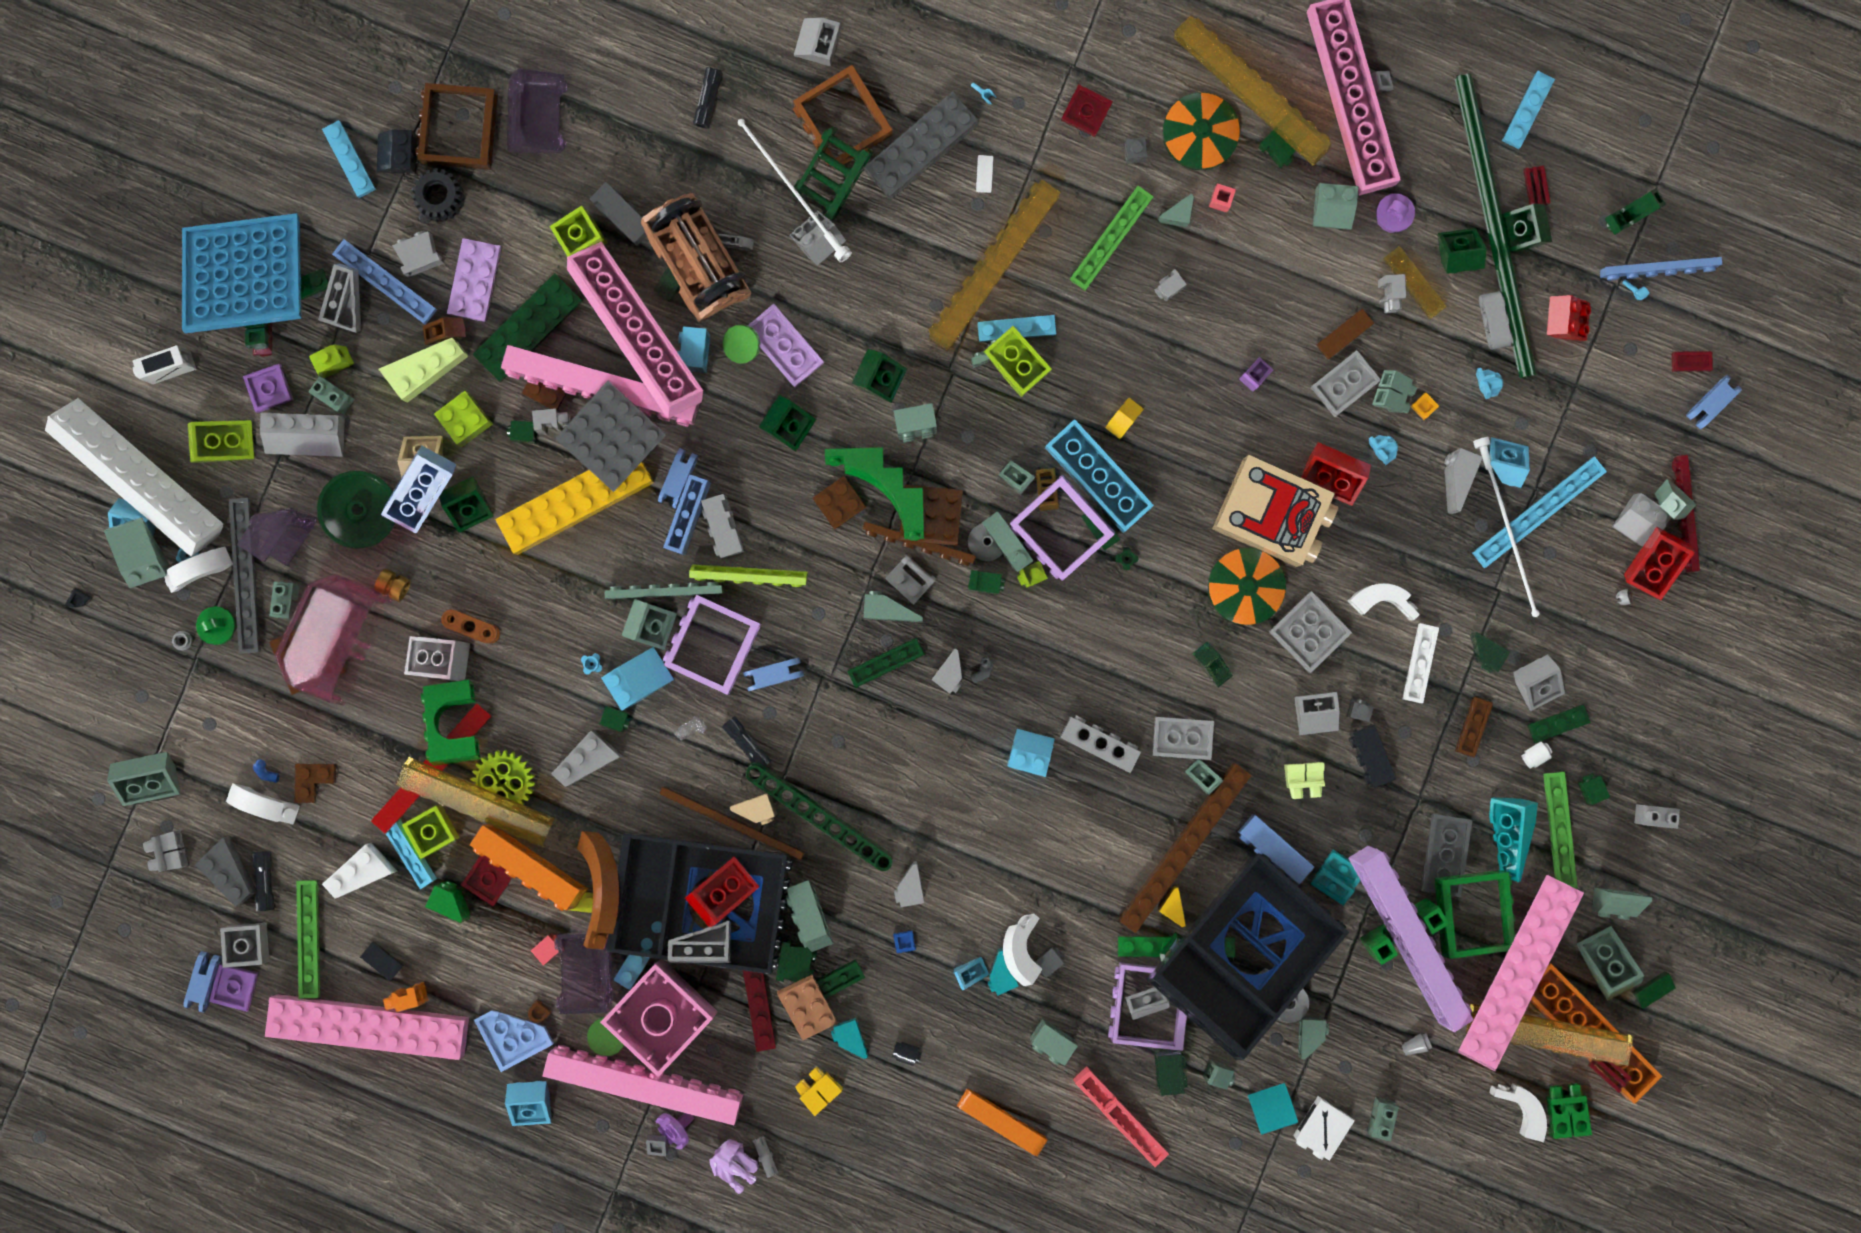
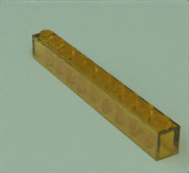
(1252, 90)
(994, 265)

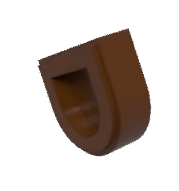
(538, 1012)

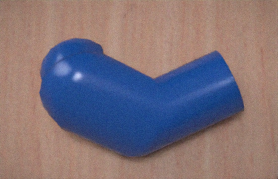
(263, 774)

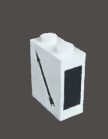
(164, 365)
(1323, 1129)

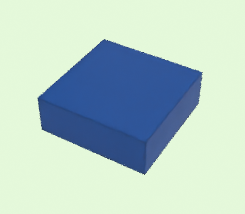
(904, 941)

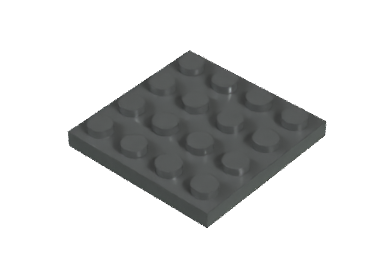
(611, 436)

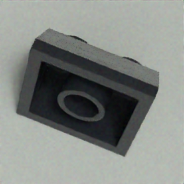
(397, 152)

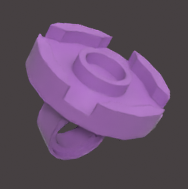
(1395, 213)
(674, 1128)

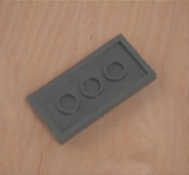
(1446, 851)

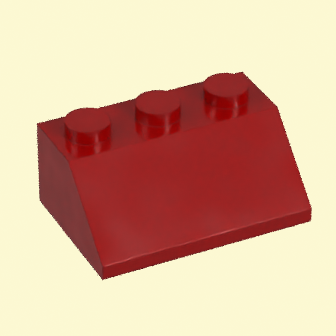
(1336, 472)

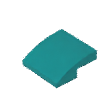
(1336, 878)
(1272, 1108)

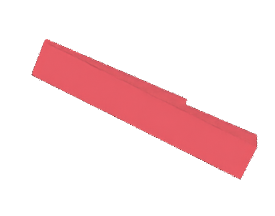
(1120, 1116)

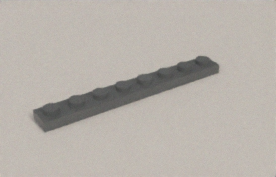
(244, 579)

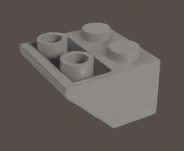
(818, 40)
(812, 239)
(1317, 713)

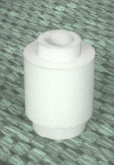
(1537, 755)

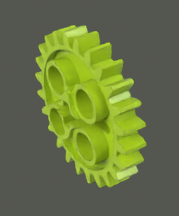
(516, 770)

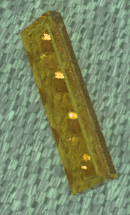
(1415, 282)

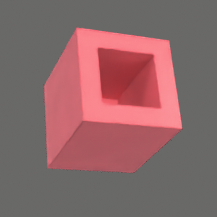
(1222, 198)
(545, 949)

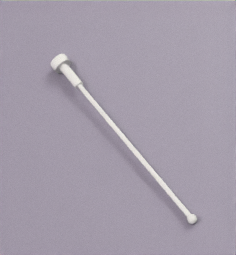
(842, 253)
(1482, 444)

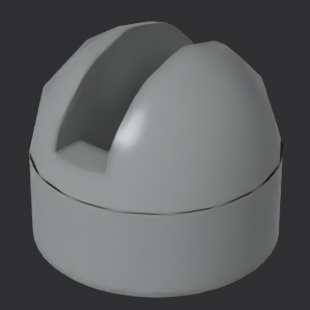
(1625, 597)

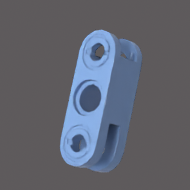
(1714, 402)
(677, 477)
(773, 674)
(202, 981)

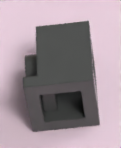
(1359, 710)

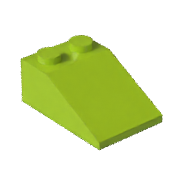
(1017, 361)
(220, 441)

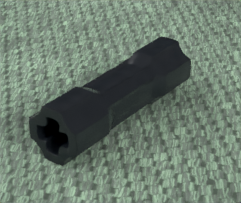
(707, 98)
(745, 742)
(264, 897)

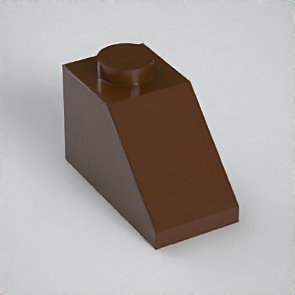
(444, 329)

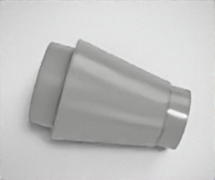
(1417, 1045)

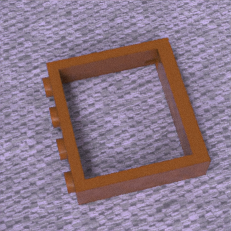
(809, 127)

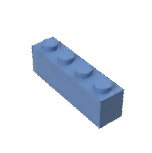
(687, 515)
(1272, 845)

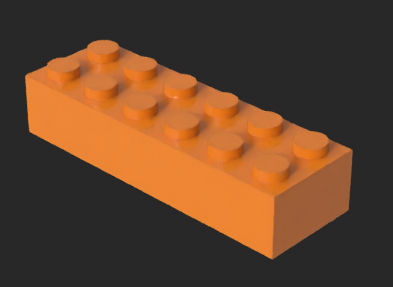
(528, 867)

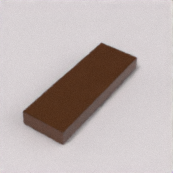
(1345, 334)
(1474, 727)

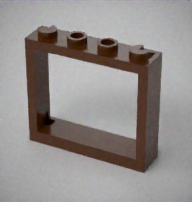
(487, 134)

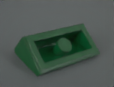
(1654, 989)

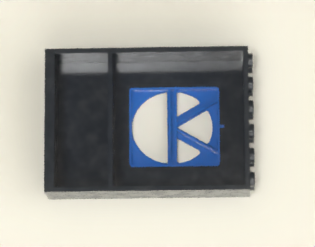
(662, 871)
(1218, 997)

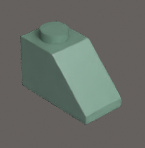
(1674, 500)
(1311, 1035)
(1219, 1074)

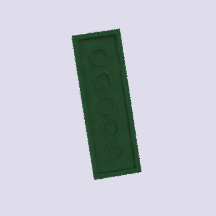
(529, 324)

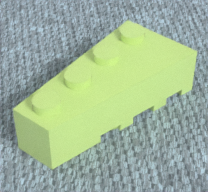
(422, 369)

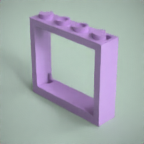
(1042, 556)
(741, 656)
(1115, 1013)

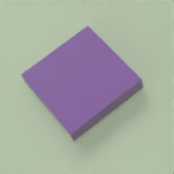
(268, 388)
(234, 987)

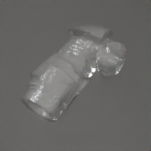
(689, 728)

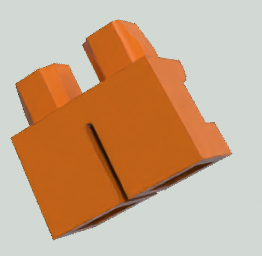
(406, 998)

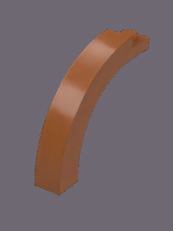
(605, 888)

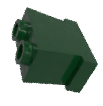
(1278, 149)
(985, 582)
(795, 962)

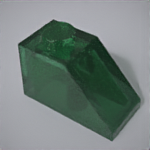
(667, 285)
(1488, 653)
(1212, 664)

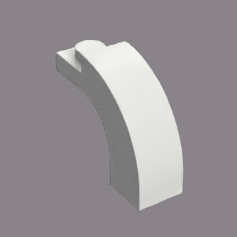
(197, 567)
(1370, 595)
(261, 805)
(1016, 952)
(1534, 1117)

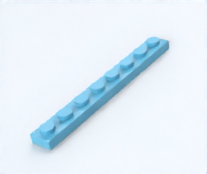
(1540, 511)

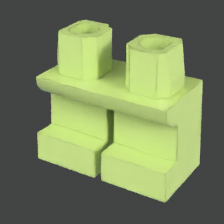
(1303, 776)

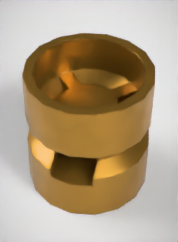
(391, 584)

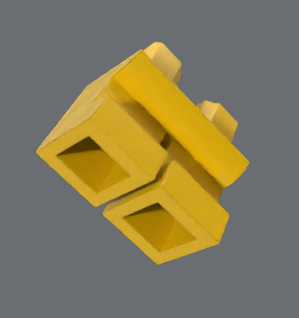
(820, 1092)

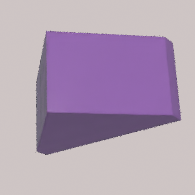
(1256, 374)

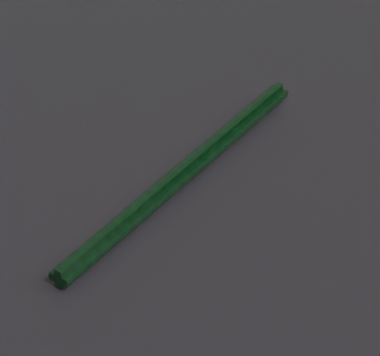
(1495, 225)

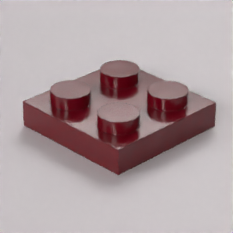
(1086, 110)
(487, 880)

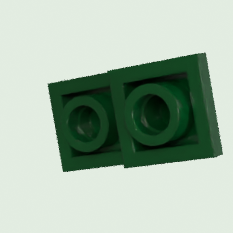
(1097, 533)

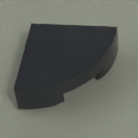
(78, 599)

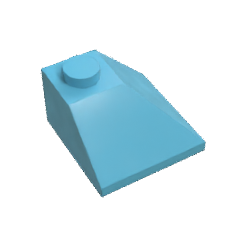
(1509, 461)

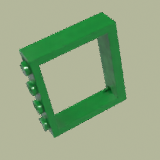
(1443, 899)

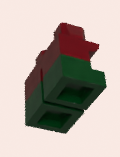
(259, 338)

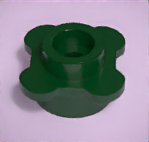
(1126, 553)

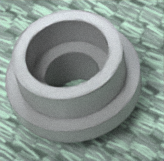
(176, 640)

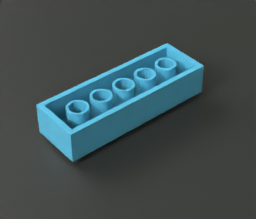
(1098, 476)

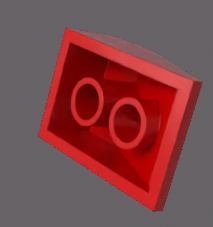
(722, 892)

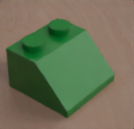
(448, 901)

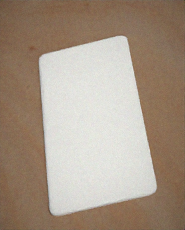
(984, 174)

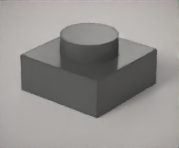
(657, 1145)

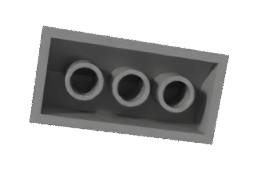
(302, 434)

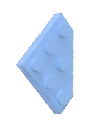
(511, 1037)

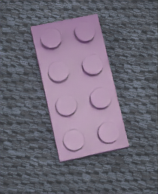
(474, 280)
(785, 346)

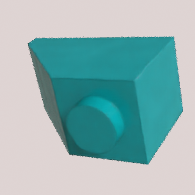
(1000, 977)
(850, 1037)

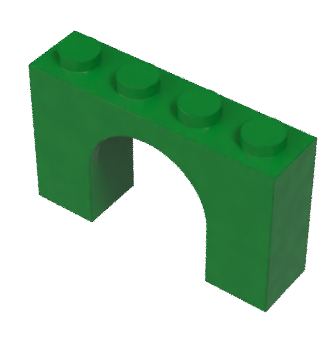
(436, 701)
(1380, 943)

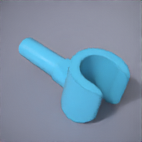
(985, 93)
(1639, 294)

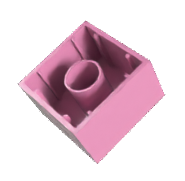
(659, 1017)

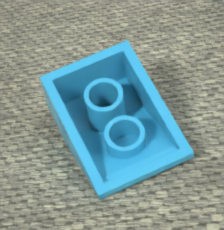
(637, 679)

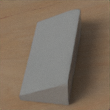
(1146, 1003)

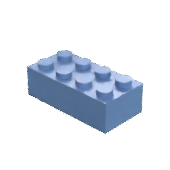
(418, 489)

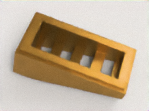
(1051, 505)

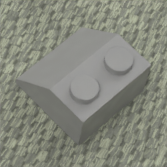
(1641, 518)
(950, 673)
(1539, 682)
(910, 888)

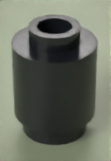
(906, 1053)

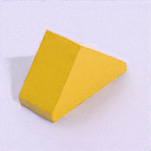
(1124, 418)
(1172, 907)

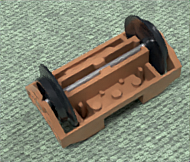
(683, 236)

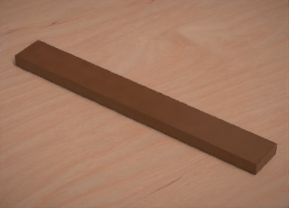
(731, 822)

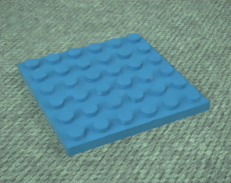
(241, 273)

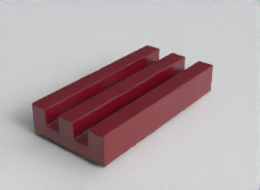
(1534, 170)
(1622, 1082)

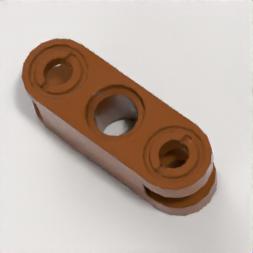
(460, 626)

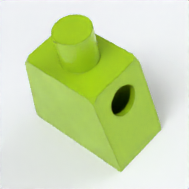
(329, 361)

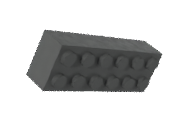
(921, 146)

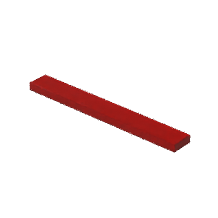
(403, 799)

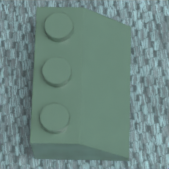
(144, 779)

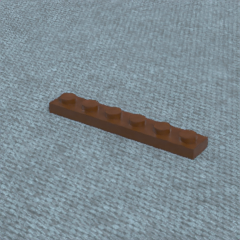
(928, 548)

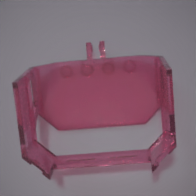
(326, 635)

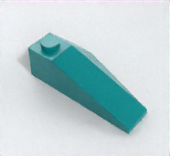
(1513, 828)

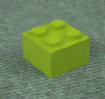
(577, 231)
(463, 419)
(430, 831)

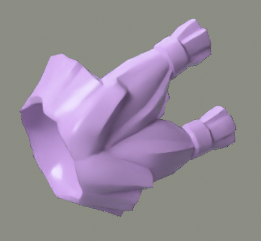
(724, 1166)

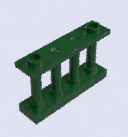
(852, 173)

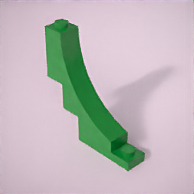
(869, 466)

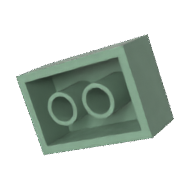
(915, 422)
(808, 916)

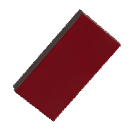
(1692, 361)

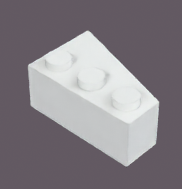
(360, 870)

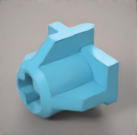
(1489, 382)
(1384, 448)

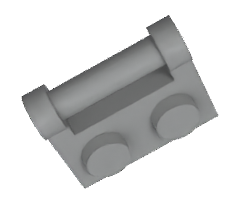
(906, 584)

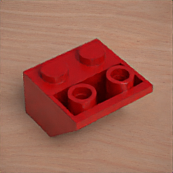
(1568, 318)

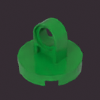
(216, 625)

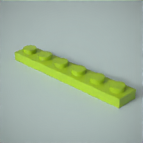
(753, 575)

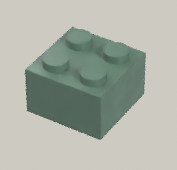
(1053, 1042)

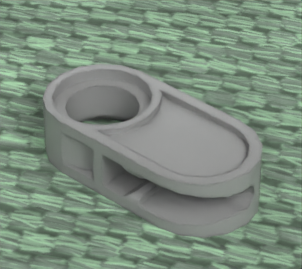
(736, 242)

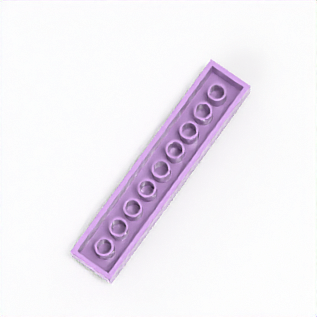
(1411, 938)

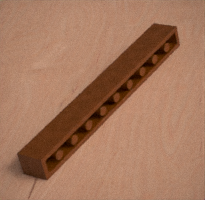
(1184, 847)

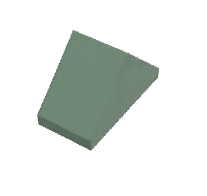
(1179, 213)
(1016, 477)
(1203, 776)

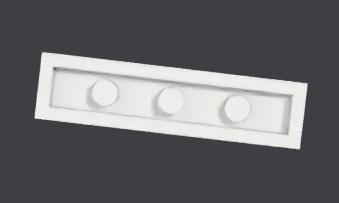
(1420, 663)

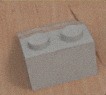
(1459, 475)
(437, 658)

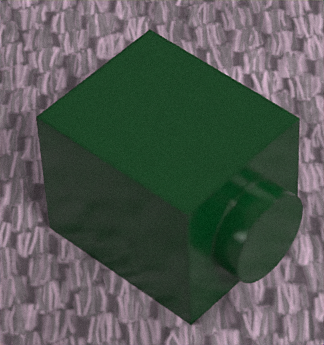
(522, 432)
(615, 719)
(1593, 789)

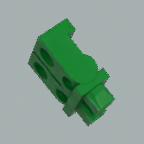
(1568, 1112)

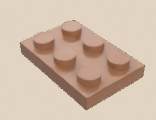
(807, 1007)

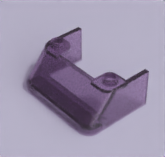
(277, 534)

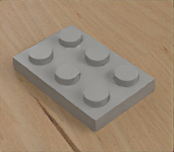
(1345, 383)
(1183, 738)

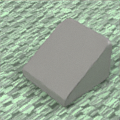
(1382, 81)

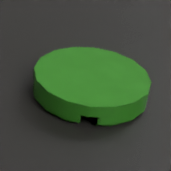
(741, 344)
(602, 1040)

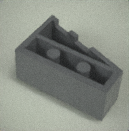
(619, 212)

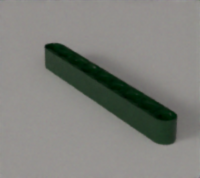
(824, 825)

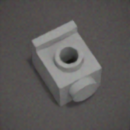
(1170, 285)

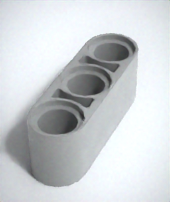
(1495, 320)

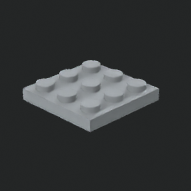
(1310, 632)

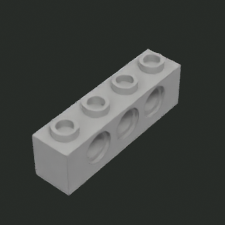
(1124, 762)

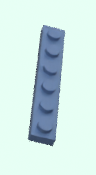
(1669, 268)
(384, 282)

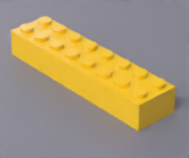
(565, 507)

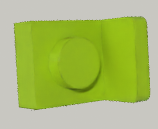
(1031, 575)

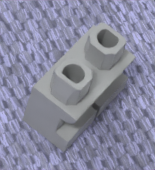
(1394, 292)
(548, 419)
(1657, 816)
(161, 846)

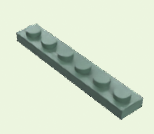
(656, 591)

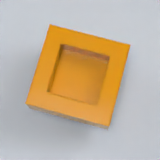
(1424, 406)

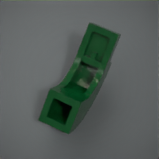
(1635, 211)

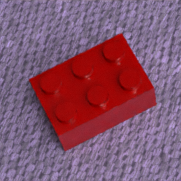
(1659, 563)

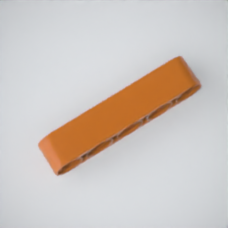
(1002, 1122)

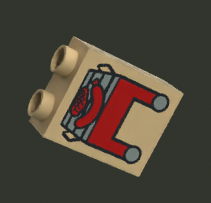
(1275, 512)

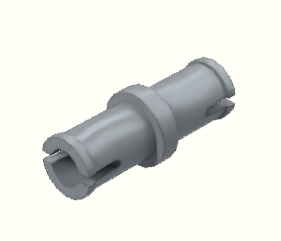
(765, 1156)

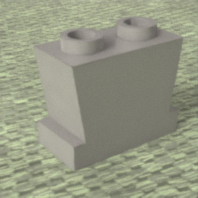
(417, 253)

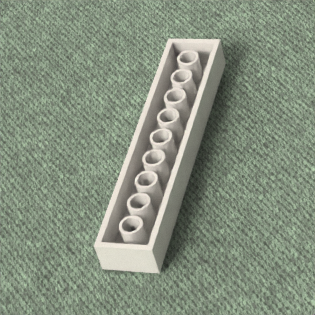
(134, 476)

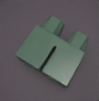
(1394, 392)
(331, 395)
(282, 599)
(1383, 1119)

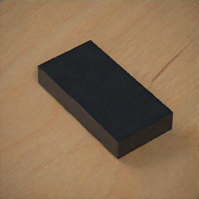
(381, 961)

